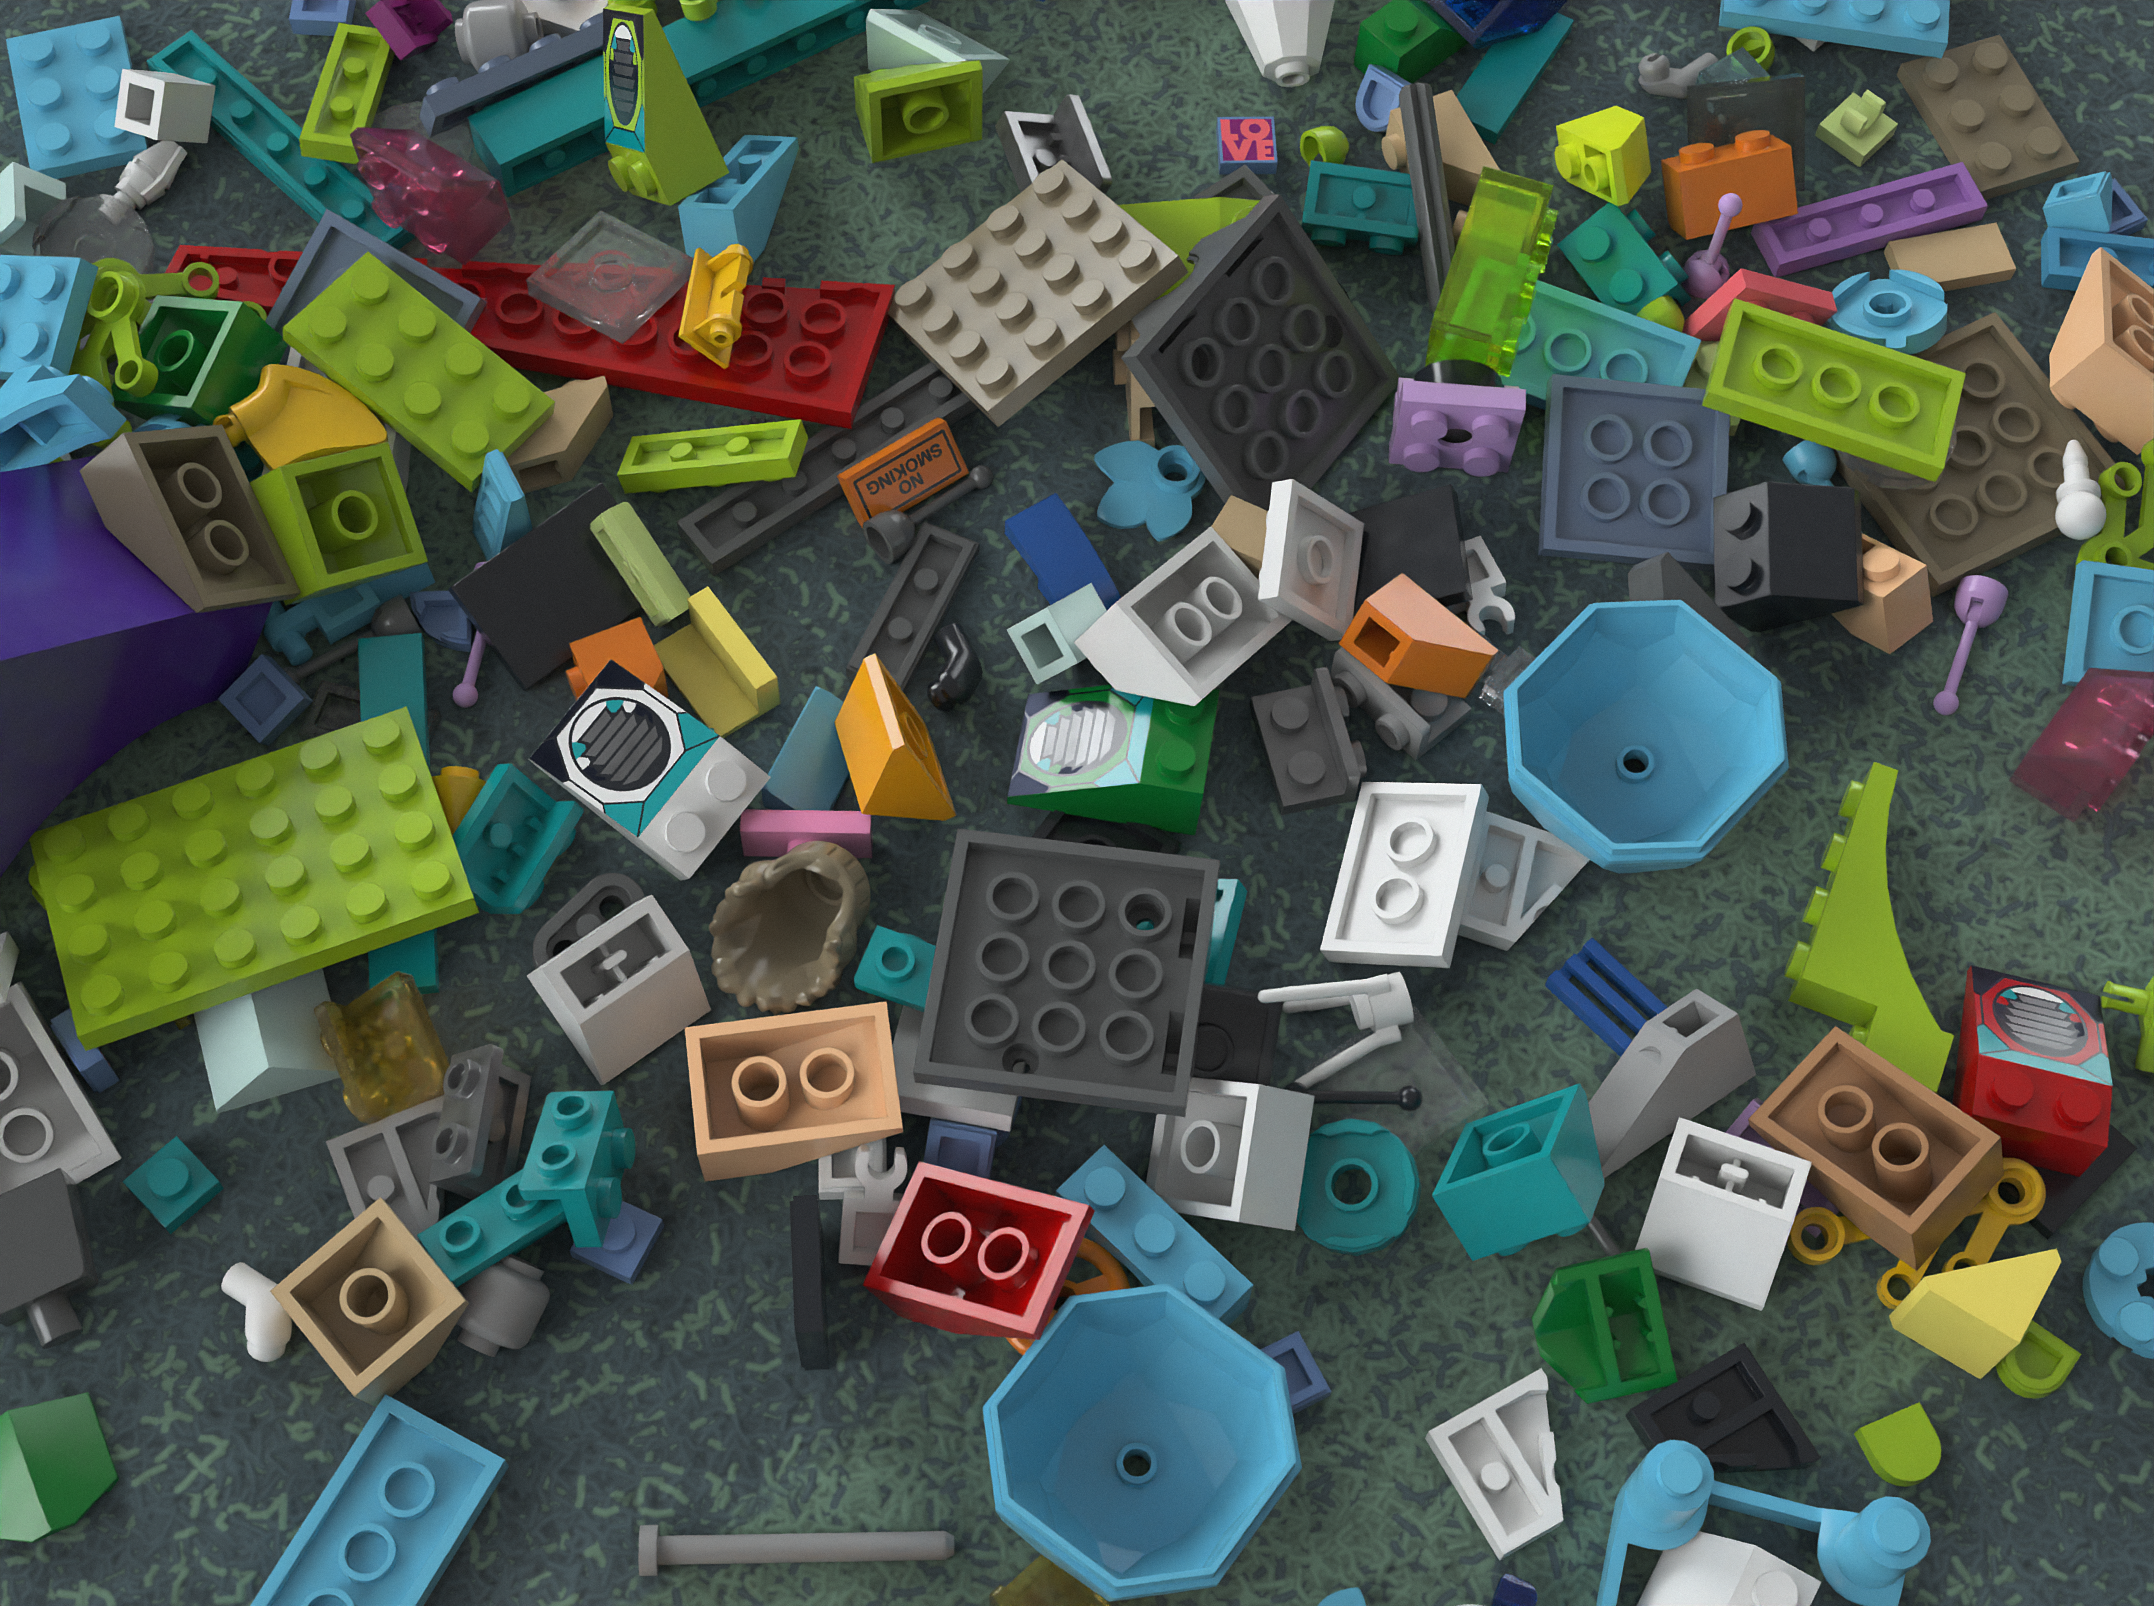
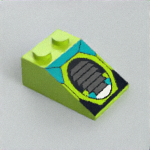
(650, 114)

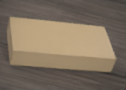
(1955, 256)

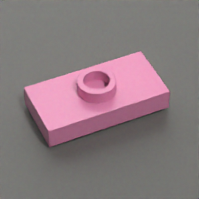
(778, 831)

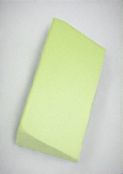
(641, 563)

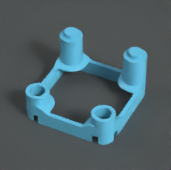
(1669, 1497)

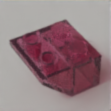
(430, 191)
(2090, 741)

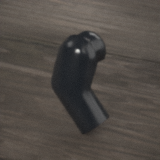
(959, 674)

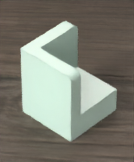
(23, 203)

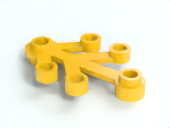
(1986, 1235)

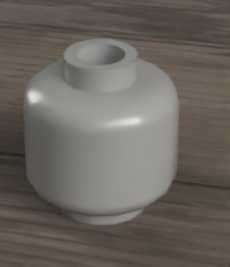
(495, 30)
(503, 1305)

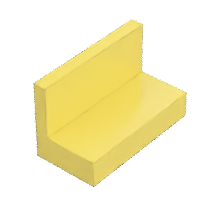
(718, 667)

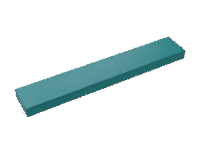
(272, 140)
(389, 679)

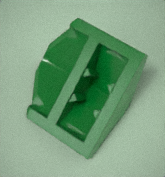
(1605, 1327)
(51, 1467)

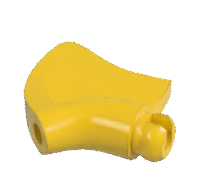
(300, 418)

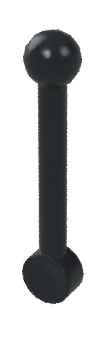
(1408, 1098)

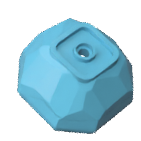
(1652, 689)
(1153, 1382)

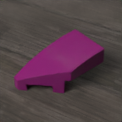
(409, 24)

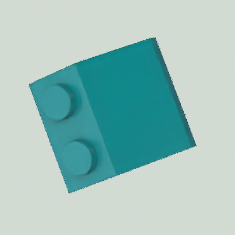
(1523, 1175)

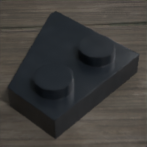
(1729, 1415)

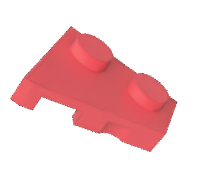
(1762, 290)

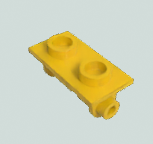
(715, 302)

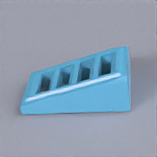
(500, 507)

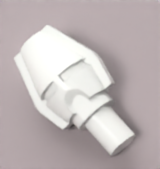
(150, 174)

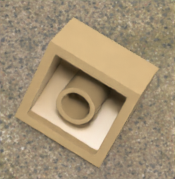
(373, 1304)

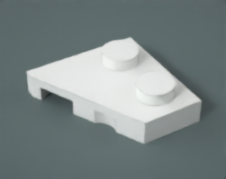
(1514, 880)
(1504, 1464)

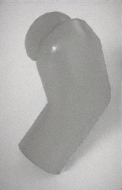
(1670, 82)

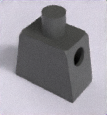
(44, 1256)

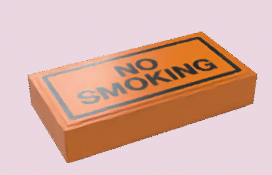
(904, 472)

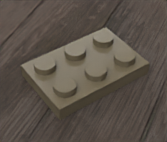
(1988, 117)

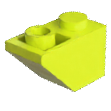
(1605, 154)

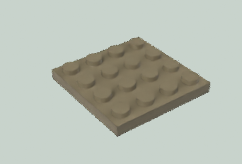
(1033, 291)
(2004, 469)

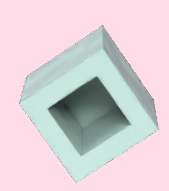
(1050, 634)

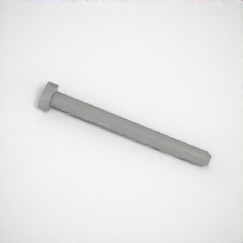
(788, 1548)

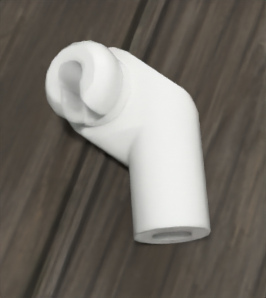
(266, 1321)

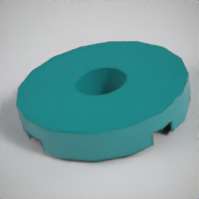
(1393, 1192)

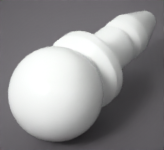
(2079, 507)

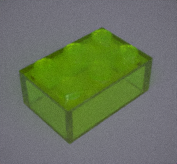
(1494, 272)

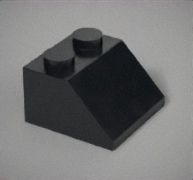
(1787, 553)

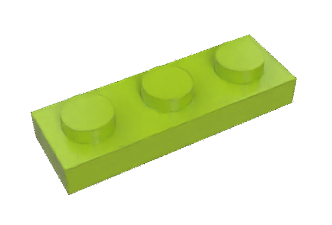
(346, 93)
(713, 456)

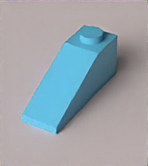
(742, 203)

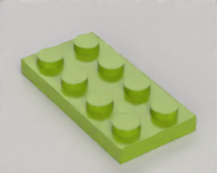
(418, 369)
(1834, 390)

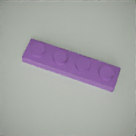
(1870, 219)

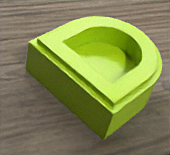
(2037, 1363)
(1901, 1446)

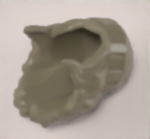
(790, 927)

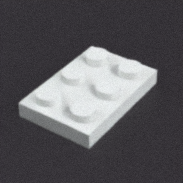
(1405, 874)

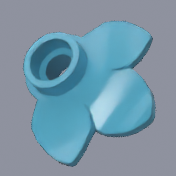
(1143, 493)

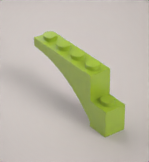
(1854, 955)

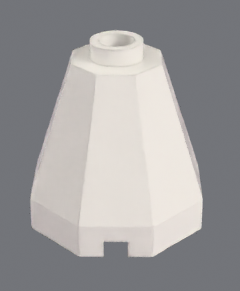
(1284, 36)

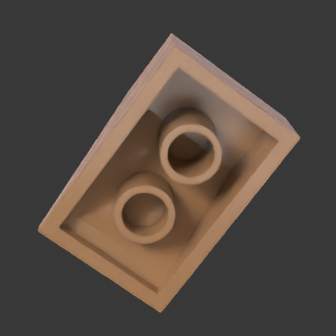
(1881, 1146)

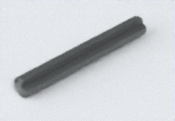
(1427, 186)

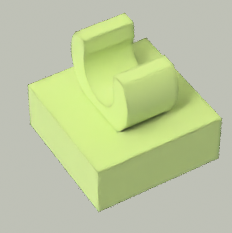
(1857, 127)

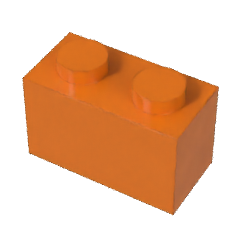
(1753, 168)

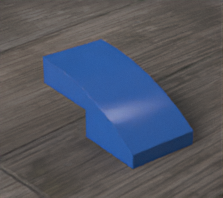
(1059, 552)

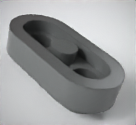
(582, 914)

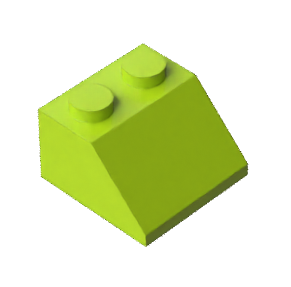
(340, 520)

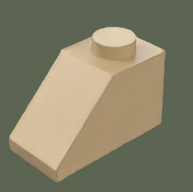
(1460, 147)

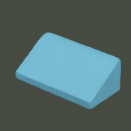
(811, 762)

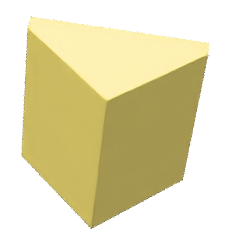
(1978, 1310)

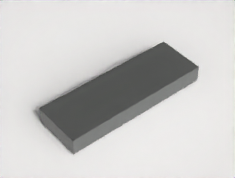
(916, 603)

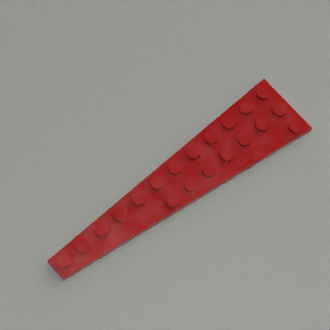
(795, 359)

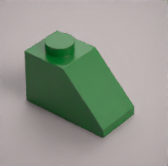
(1406, 39)

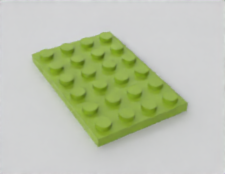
(248, 877)

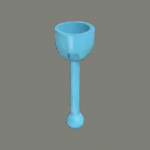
(1811, 463)

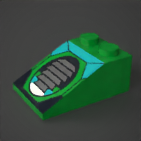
(1114, 756)

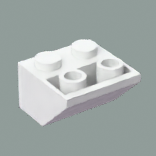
(623, 989)
(1722, 1213)

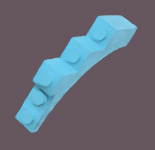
(52, 415)

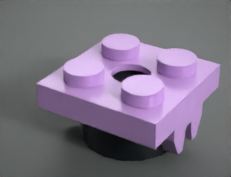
(1456, 419)

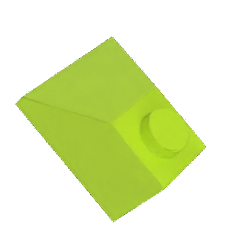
(919, 107)

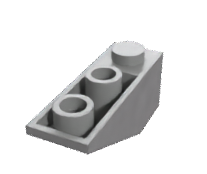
(1669, 1071)

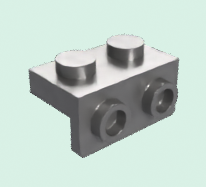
(1041, 140)
(479, 1123)

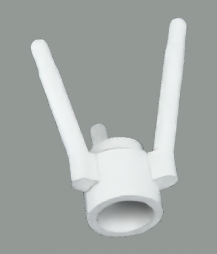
(1375, 1003)

